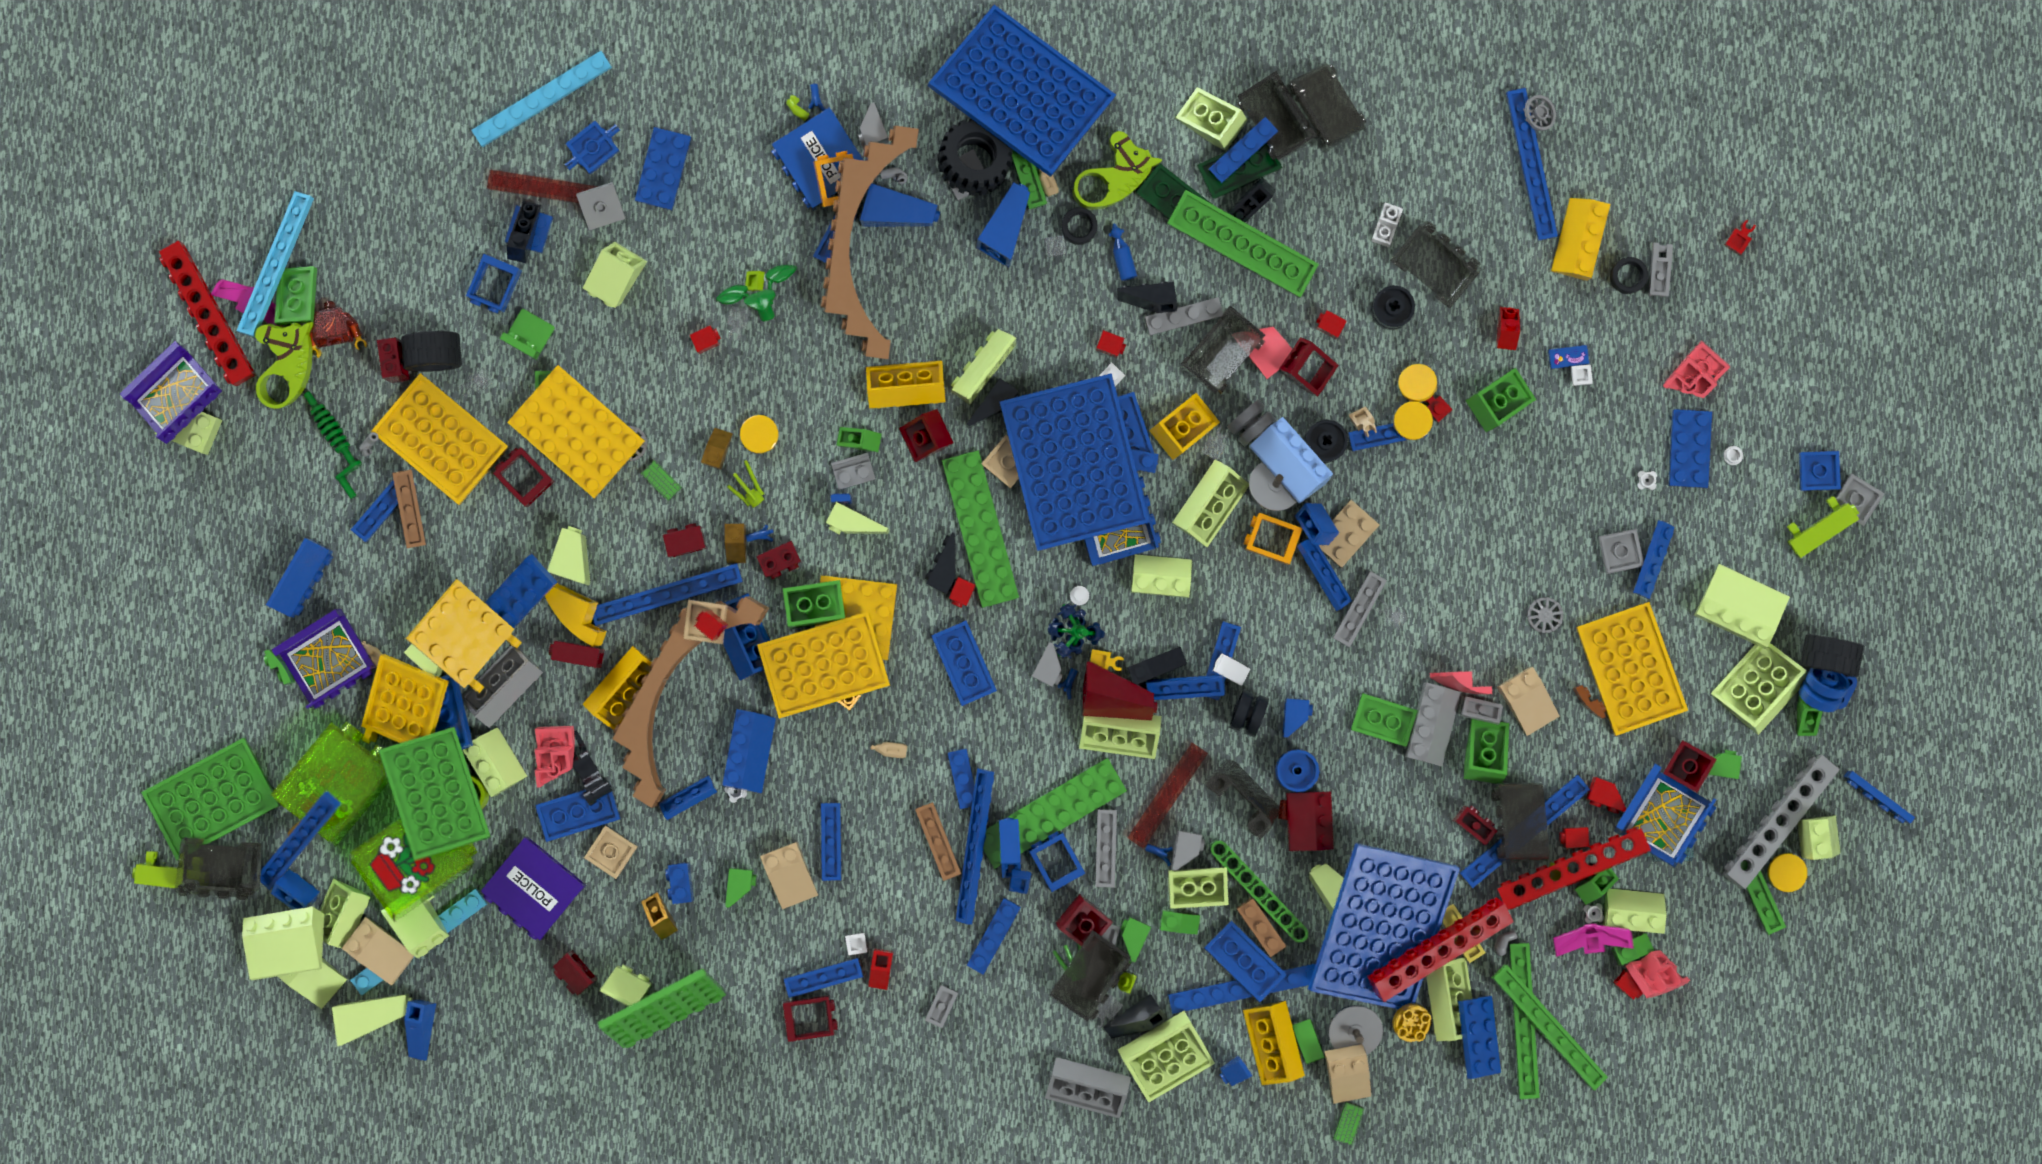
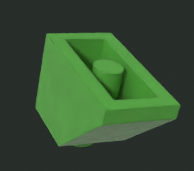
(859, 439)
(1807, 719)
(1727, 765)
(739, 883)
(1596, 886)
(1179, 922)
(1134, 936)
(1642, 947)

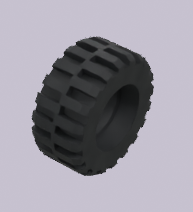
(964, 177)

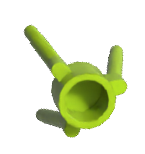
(753, 497)

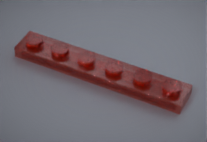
(535, 186)
(1167, 795)

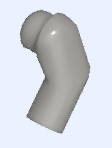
(895, 173)
(368, 443)
(1502, 942)

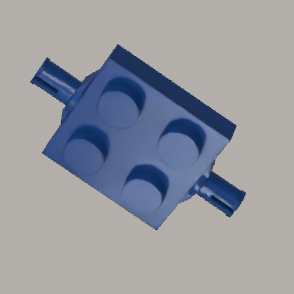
(592, 147)

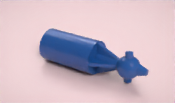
(1122, 255)

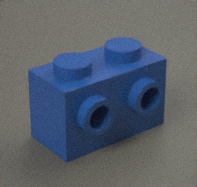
(1317, 524)
(680, 883)
(294, 891)

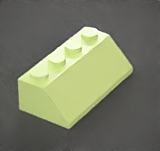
(1211, 503)
(1121, 735)
(1445, 989)

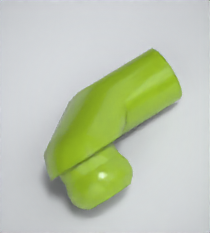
(795, 109)

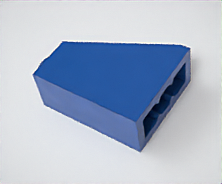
(1009, 846)

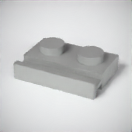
(853, 471)

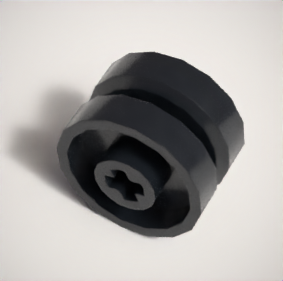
(1400, 299)
(1333, 433)
(1250, 713)

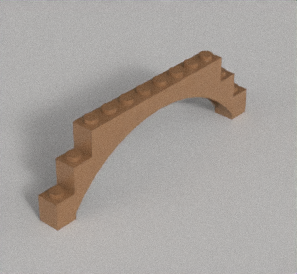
(853, 183)
(638, 721)

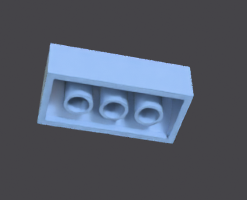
(1291, 457)

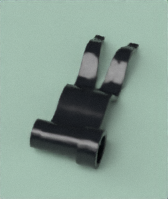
(589, 774)

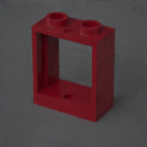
(390, 355)
(1293, 365)
(536, 491)
(576, 654)
(790, 1022)

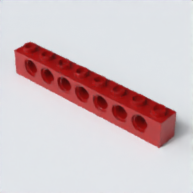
(243, 370)
(1640, 847)
(1449, 949)

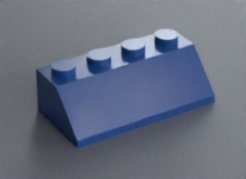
(300, 577)
(742, 645)
(749, 751)

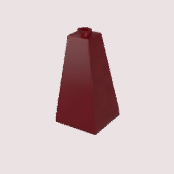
(1114, 696)

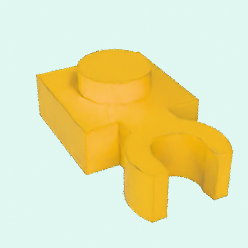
(1103, 659)

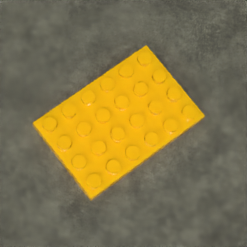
(576, 431)
(440, 439)
(823, 665)
(1632, 668)

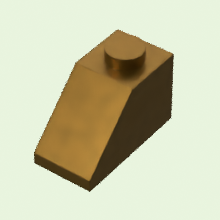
(716, 448)
(735, 543)
(659, 916)

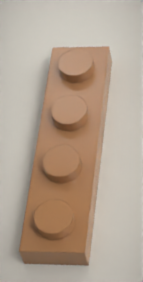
(409, 508)
(938, 841)

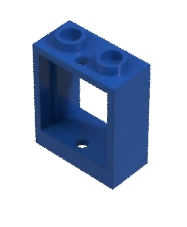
(485, 261)
(1066, 878)

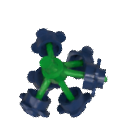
(1078, 631)

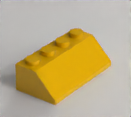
(1580, 238)
(905, 384)
(618, 687)
(1274, 1043)

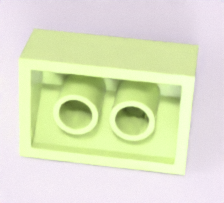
(1161, 576)
(494, 762)
(1198, 887)
(1635, 910)
(342, 912)

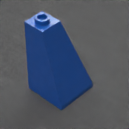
(895, 209)
(1003, 228)

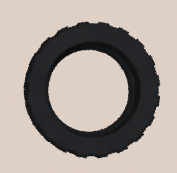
(431, 351)
(1832, 655)

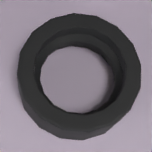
(1079, 211)
(1631, 261)

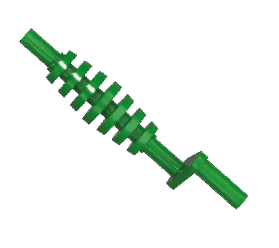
(328, 428)

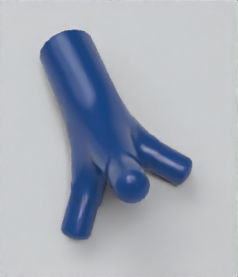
(815, 97)
(762, 534)
(1068, 682)
(1161, 852)

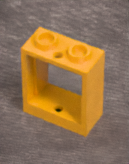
(825, 160)
(1255, 523)

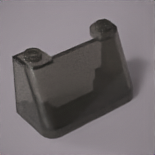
(1272, 100)
(1327, 105)
(1223, 351)

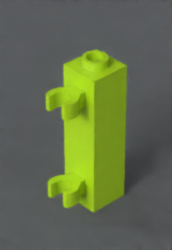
(1823, 529)
(154, 874)

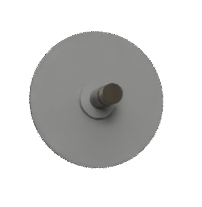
(1268, 490)
(1356, 1026)

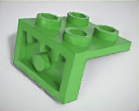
(528, 334)

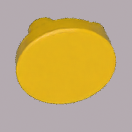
(1417, 383)
(1413, 420)
(759, 434)
(1787, 872)
(1411, 1022)

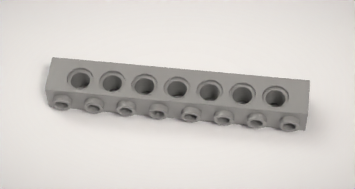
(1826, 772)

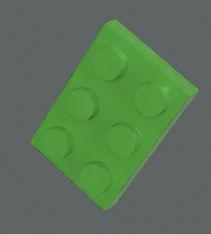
(296, 296)
(1384, 720)

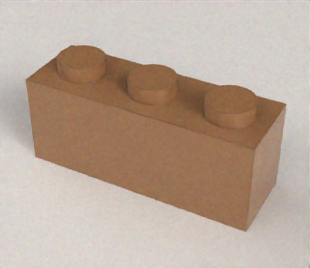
(1261, 927)

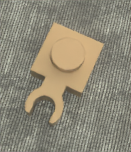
(1363, 420)

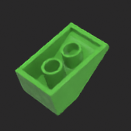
(1500, 400)
(813, 604)
(1487, 752)

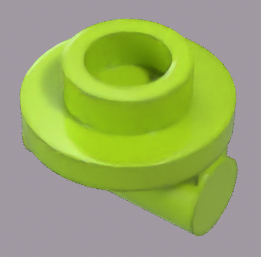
(1126, 982)

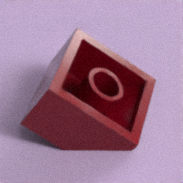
(926, 435)
(1690, 766)
(1081, 919)
(574, 973)

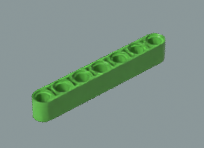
(1263, 899)

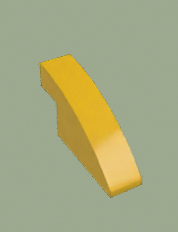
(576, 613)

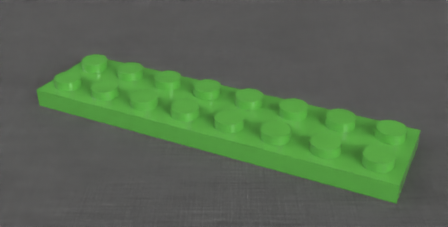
(1242, 243)
(980, 529)
(1059, 808)

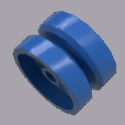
(1824, 689)
(1308, 770)

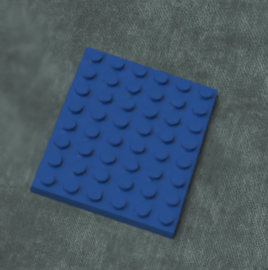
(1021, 90)
(1074, 462)
(1381, 912)

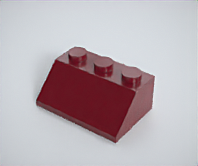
(1310, 821)

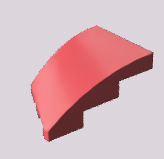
(1272, 353)
(1695, 372)
(1460, 682)
(553, 752)
(1656, 974)

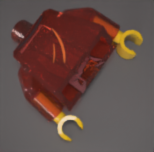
(334, 327)

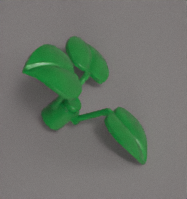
(761, 300)

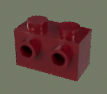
(684, 541)
(779, 559)
(1476, 826)

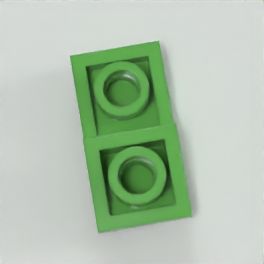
(277, 662)
(1308, 1041)

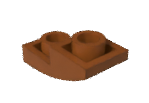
(1595, 707)

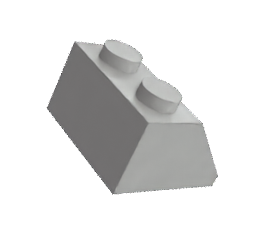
(872, 128)
(1048, 667)
(1186, 848)

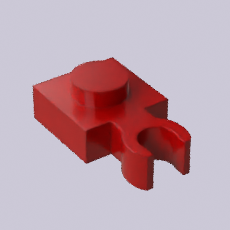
(1738, 239)
(1438, 408)

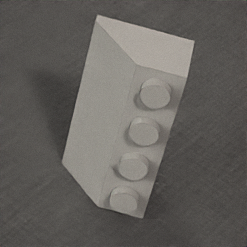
(502, 685)
(1433, 724)
(1088, 1087)

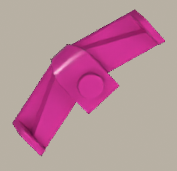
(241, 295)
(1593, 939)

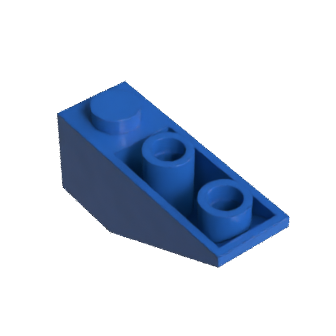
(418, 1027)

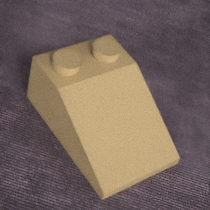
(1528, 700)
(789, 875)
(378, 951)
(1348, 1073)

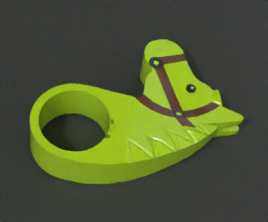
(1130, 170)
(294, 359)

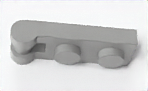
(1660, 270)

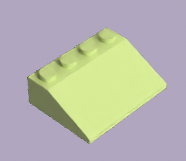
(984, 365)
(1742, 606)
(1760, 686)
(283, 942)
(1166, 1056)

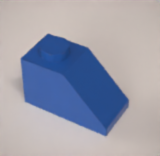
(1295, 715)
(1235, 1071)

